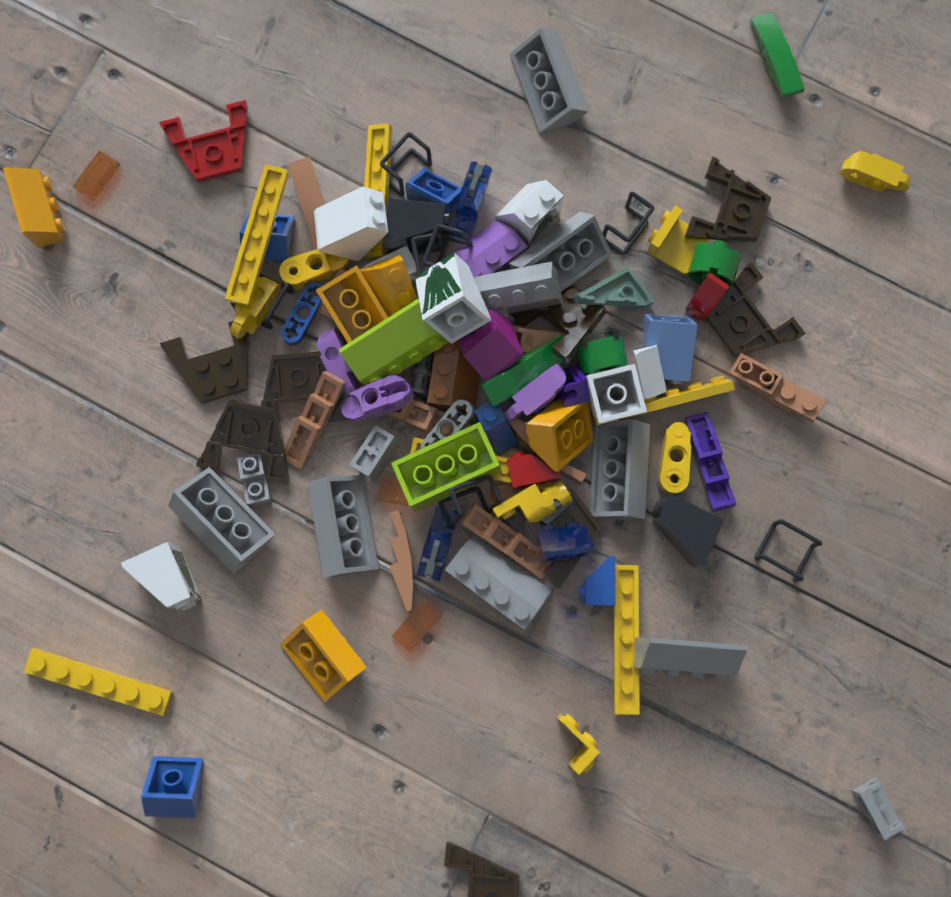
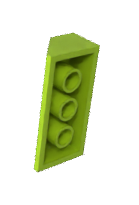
(392, 345)
(445, 464)

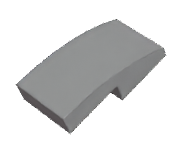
(254, 480)

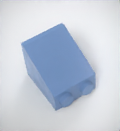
(675, 344)

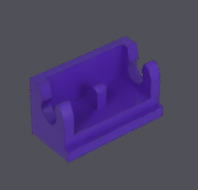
(575, 388)

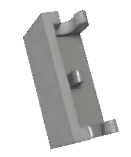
(375, 453)
(878, 809)

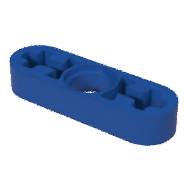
(290, 325)

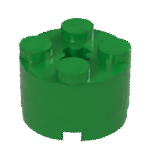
(716, 260)
(602, 355)

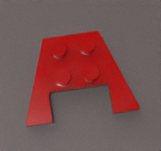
(213, 152)

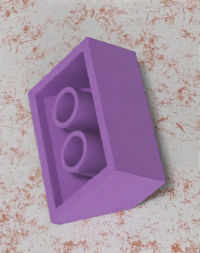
(492, 249)

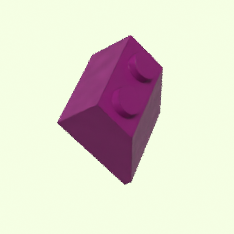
(491, 346)

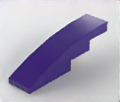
(710, 462)

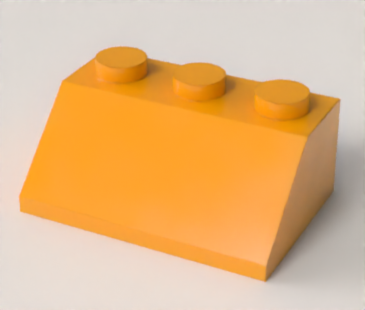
(35, 206)
(390, 284)
(352, 304)
(560, 433)
(323, 655)

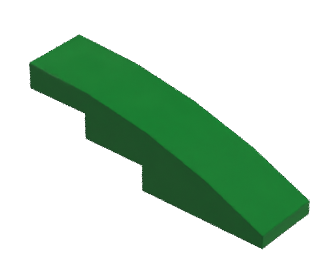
(778, 55)
(521, 372)

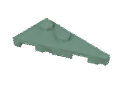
(617, 290)

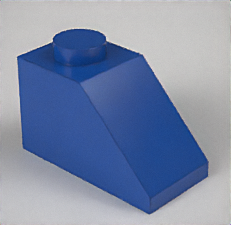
(496, 428)
(600, 585)

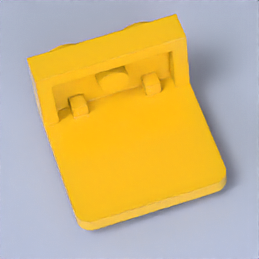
(669, 242)
(584, 758)

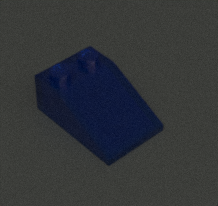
(564, 543)

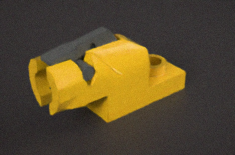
(536, 505)

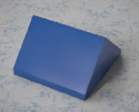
(432, 188)

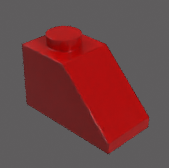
(706, 297)
(529, 470)

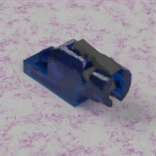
(471, 199)
(436, 546)

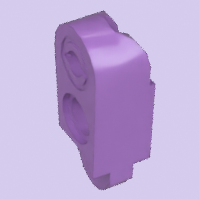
(329, 346)
(537, 393)
(359, 405)

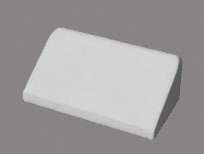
(649, 371)

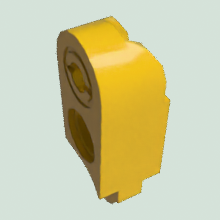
(875, 172)
(304, 263)
(249, 318)
(678, 440)

